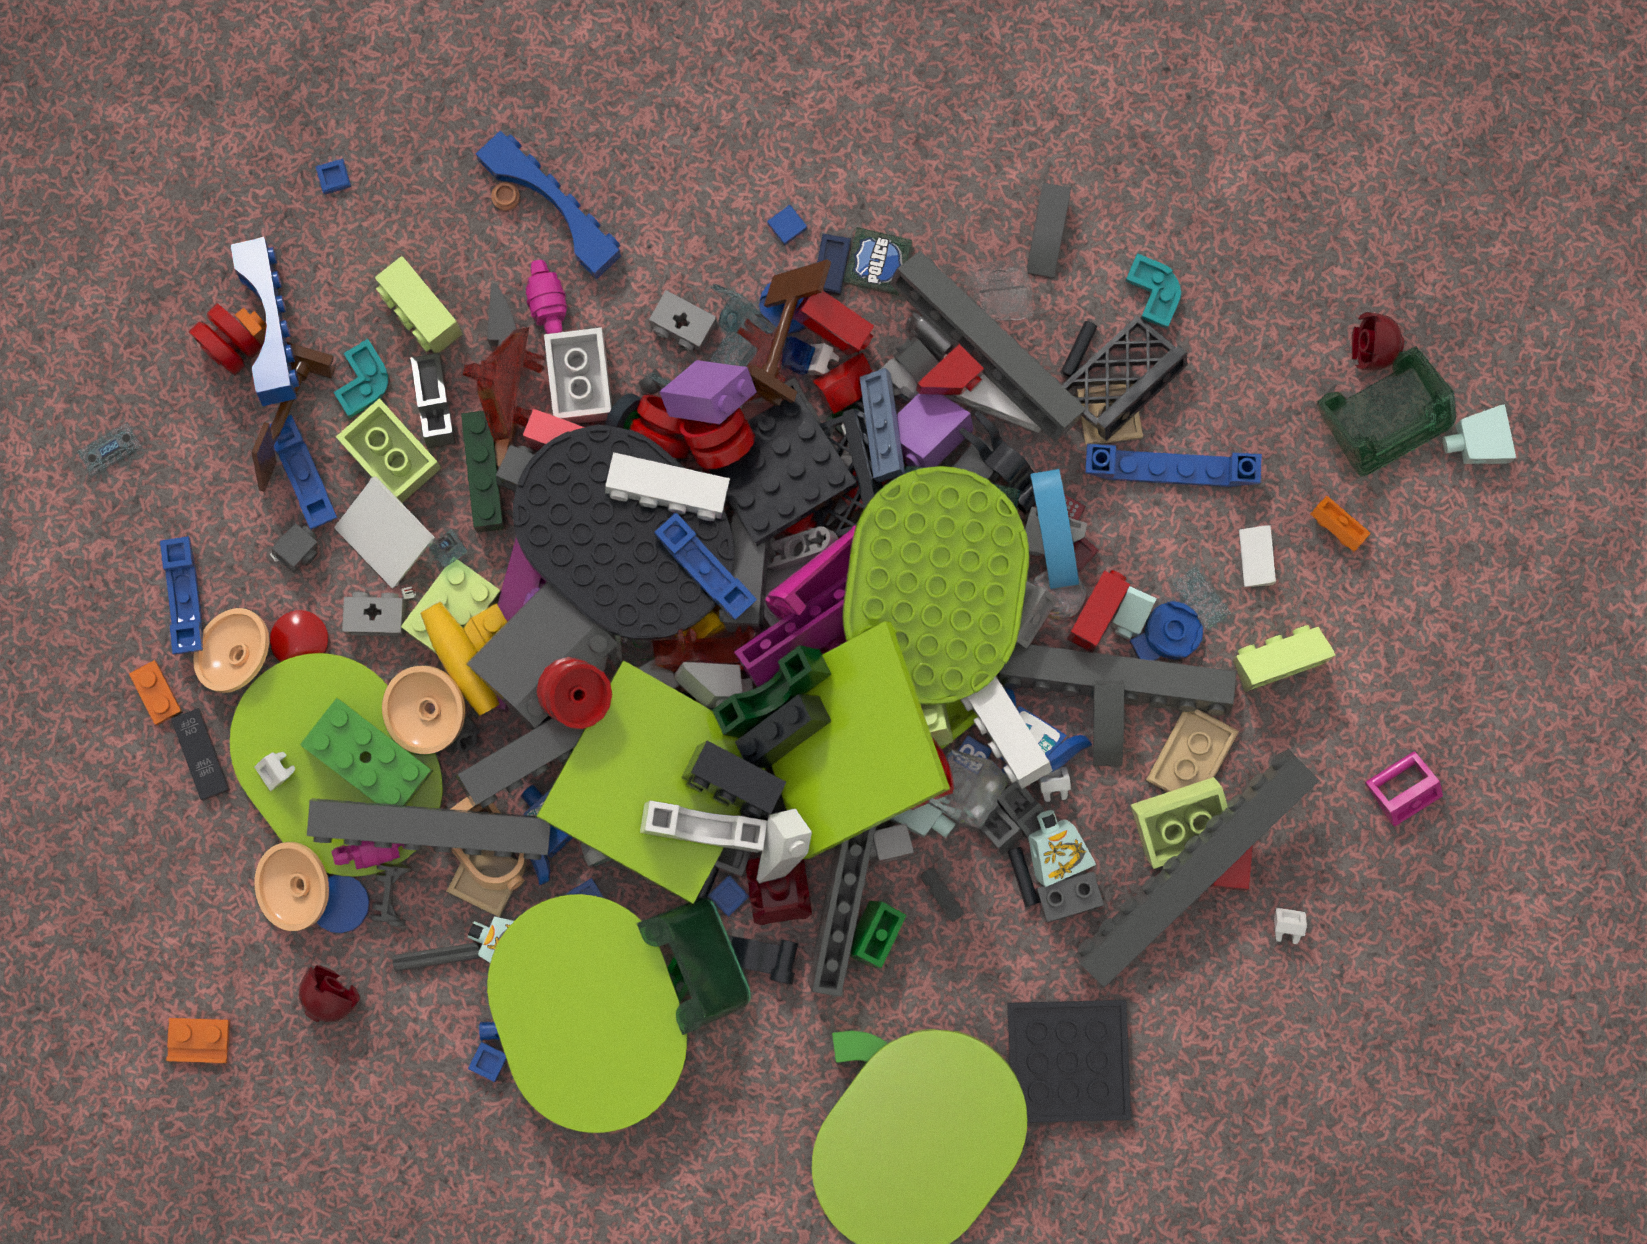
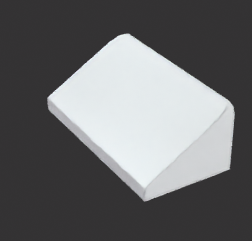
(1257, 556)

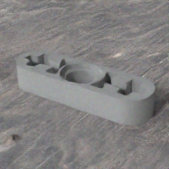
(810, 550)

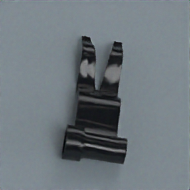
(1005, 462)
(767, 957)

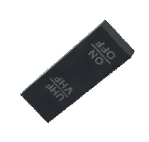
(200, 754)

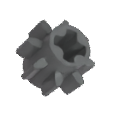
(467, 738)

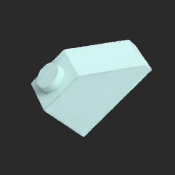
(1132, 613)

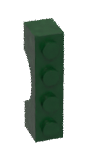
(482, 471)
(797, 675)

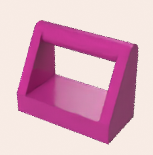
(1412, 799)

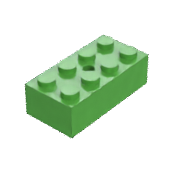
(344, 735)

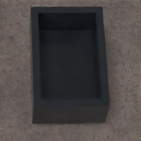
(733, 780)

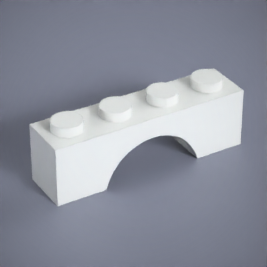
(703, 827)

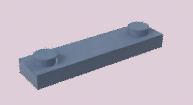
(882, 425)

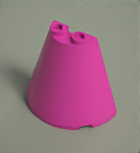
(811, 580)

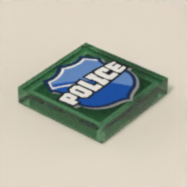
(875, 260)

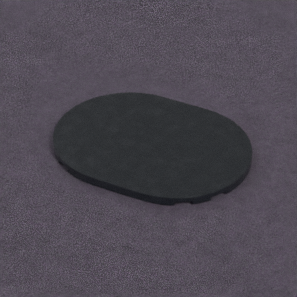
(606, 549)

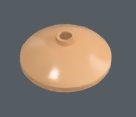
(232, 650)
(408, 710)
(281, 887)

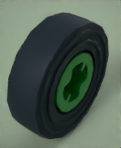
(624, 412)

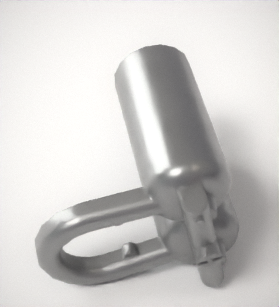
(929, 336)

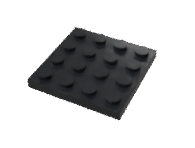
(785, 472)
(1071, 1059)

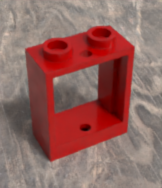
(834, 323)
(1099, 610)

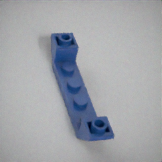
(1169, 468)

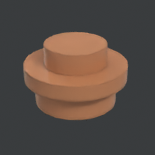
(505, 196)

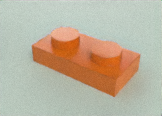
(253, 324)
(1340, 523)
(155, 692)

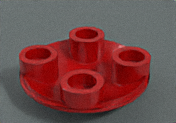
(297, 635)

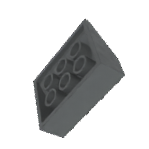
(532, 640)

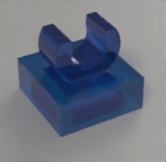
(797, 355)

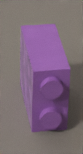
(708, 391)
(931, 429)

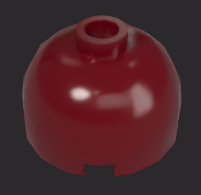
(1378, 336)
(325, 996)

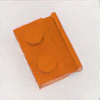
(198, 1040)

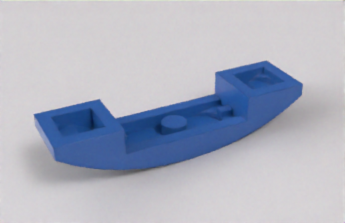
(304, 475)
(704, 567)
(183, 595)

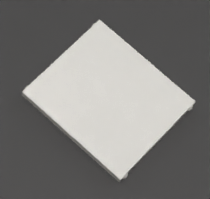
(384, 532)

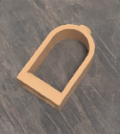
(511, 880)

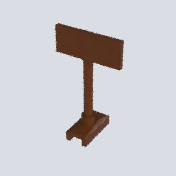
(786, 289)
(263, 451)

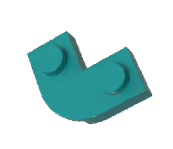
(1163, 287)
(371, 379)

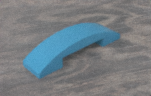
(1055, 529)

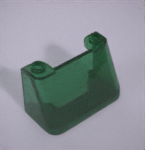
(1391, 414)
(703, 959)

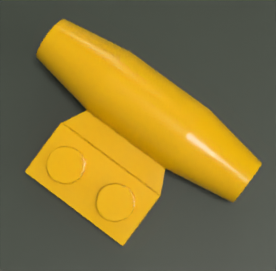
(458, 645)

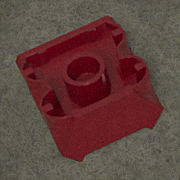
(779, 898)

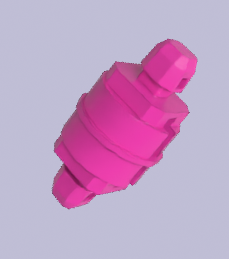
(546, 297)
(365, 855)

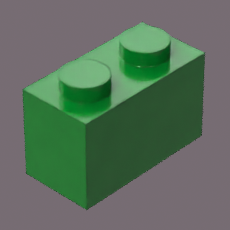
(876, 933)

